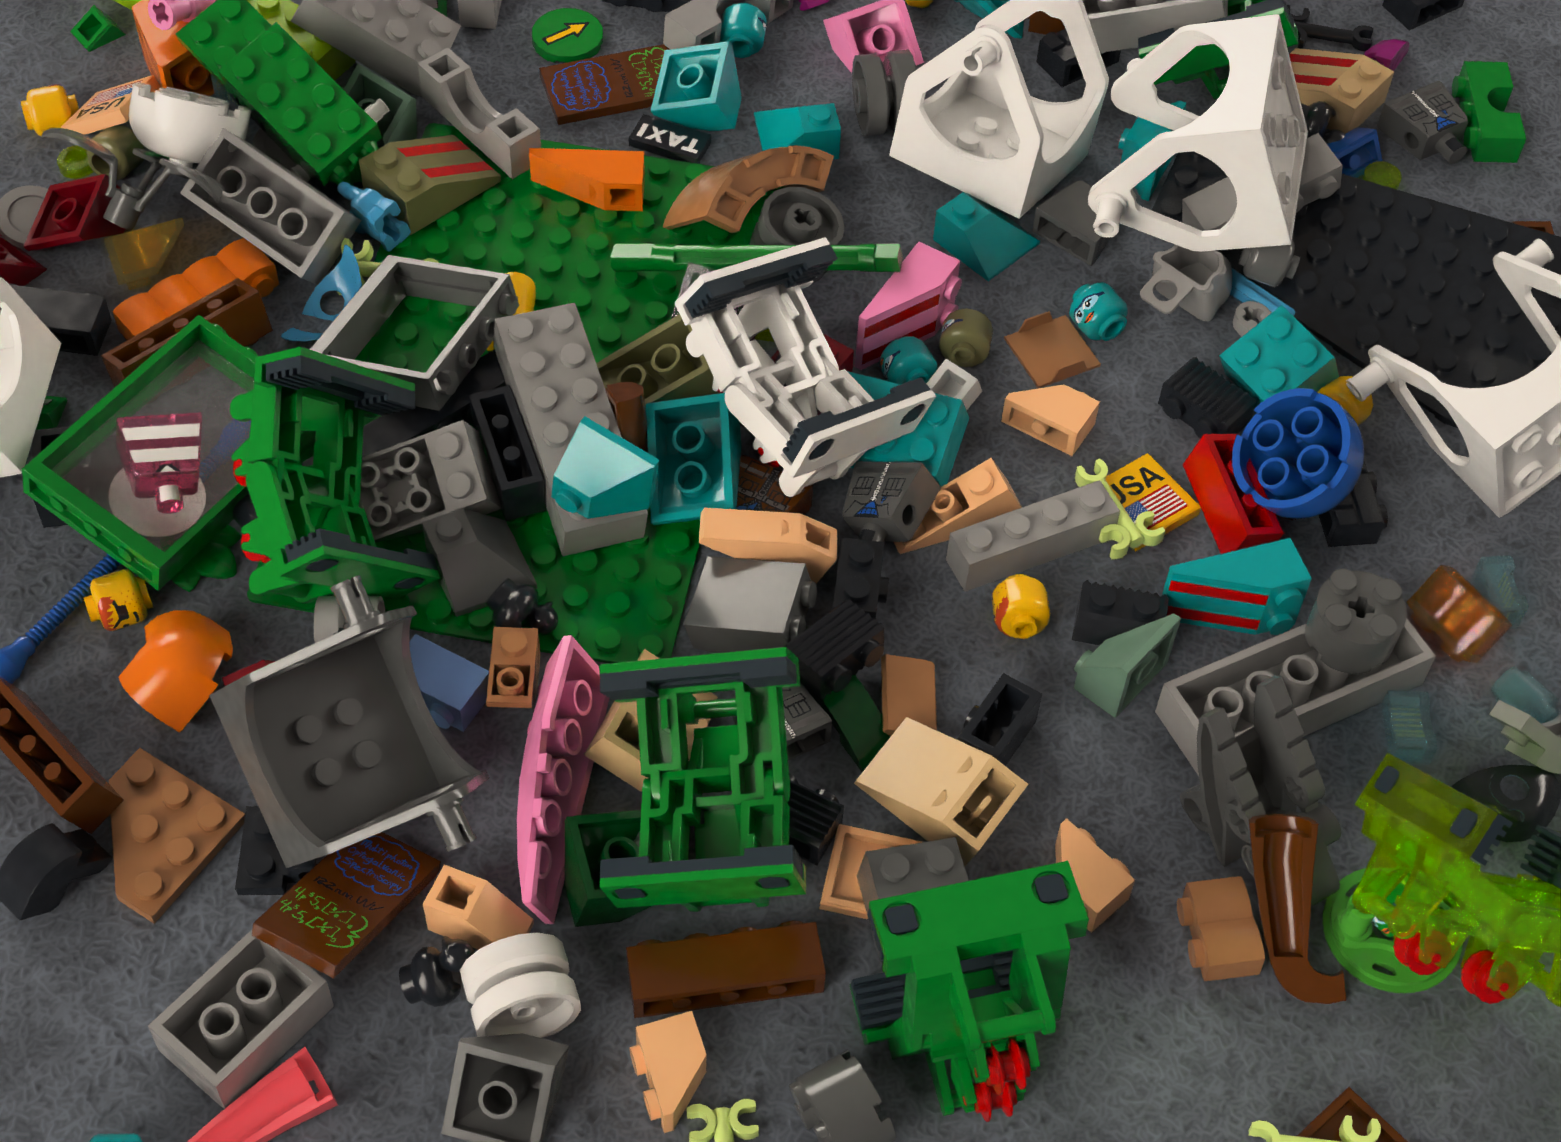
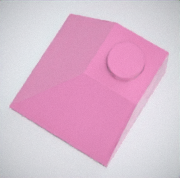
(873, 29)

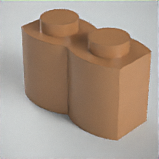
(1222, 929)

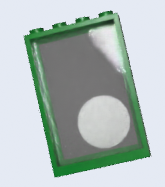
(86, 482)

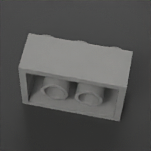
(241, 1018)

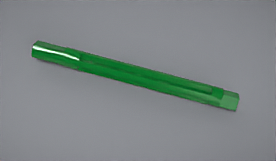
(676, 257)

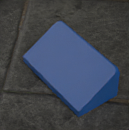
(1357, 150)

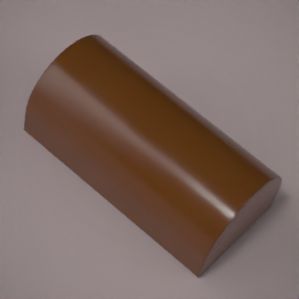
(629, 411)

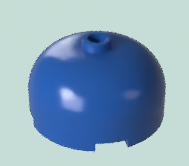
(1302, 451)

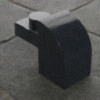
(42, 866)

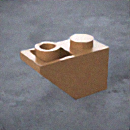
(513, 668)

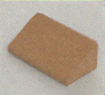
(907, 692)

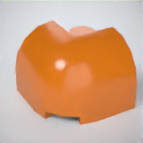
(177, 666)

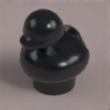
(1317, 121)
(515, 603)
(430, 973)

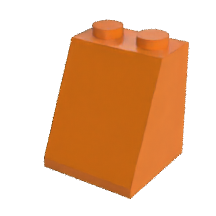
(168, 57)

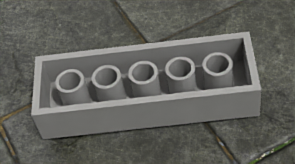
(554, 387)
(1316, 691)

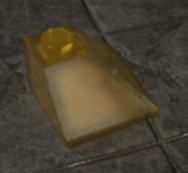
(141, 252)

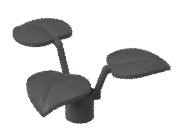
(128, 201)

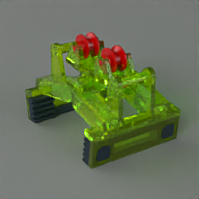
(1431, 835)

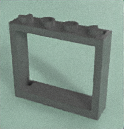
(386, 288)

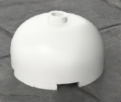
(183, 122)

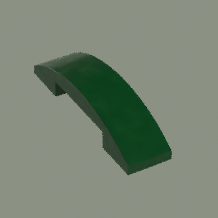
(856, 721)

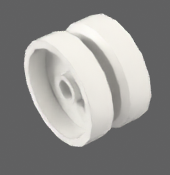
(520, 986)

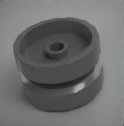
(879, 89)
(797, 218)

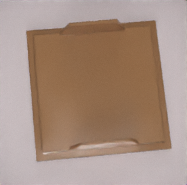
(1051, 349)

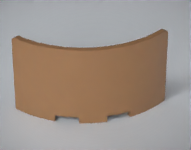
(731, 189)

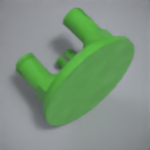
(1359, 949)

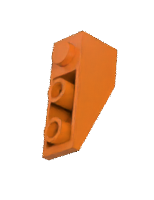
(597, 177)

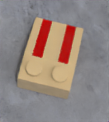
(1344, 81)

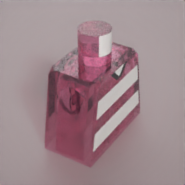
(161, 456)

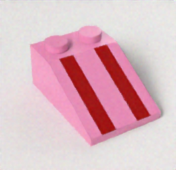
(909, 303)

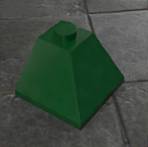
(587, 843)

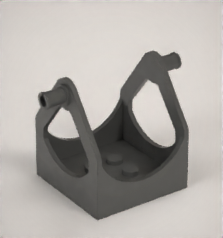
(345, 738)

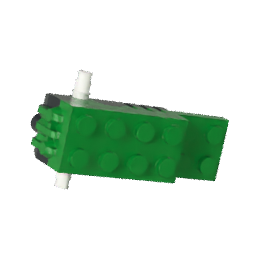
(286, 93)

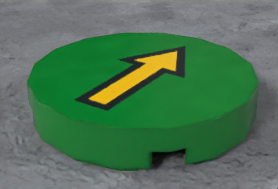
(567, 35)

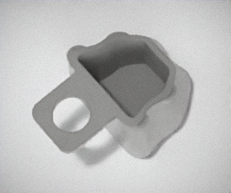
(1189, 280)

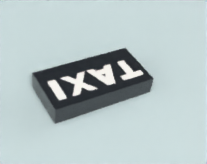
(669, 139)

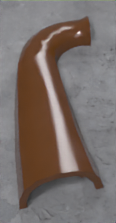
(1283, 876)

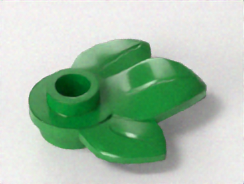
(212, 561)

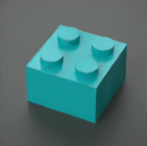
(1278, 357)

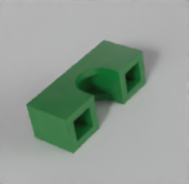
(1483, 95)

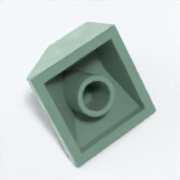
(1125, 664)

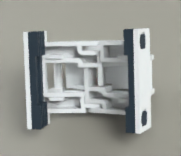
(786, 417)

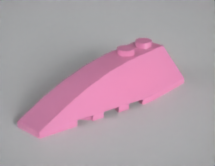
(556, 771)

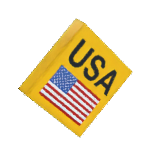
(1148, 487)

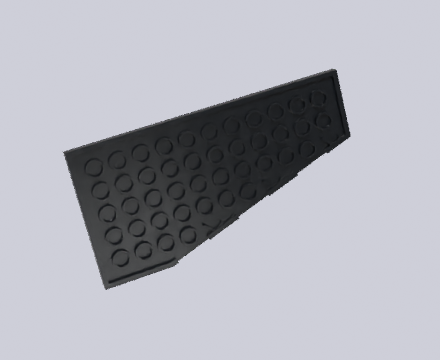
(1401, 278)

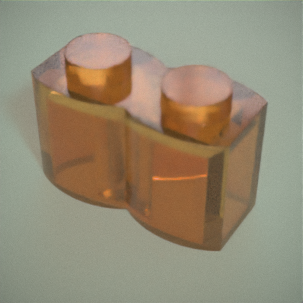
(1457, 615)

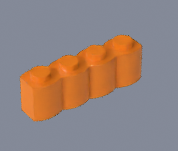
(200, 279)

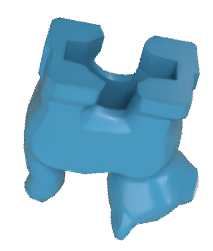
(376, 215)

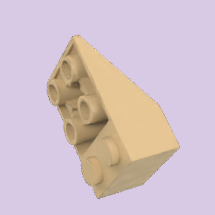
(617, 738)
(941, 786)

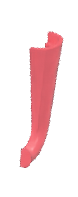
(272, 1104)

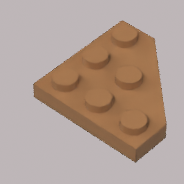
(163, 833)

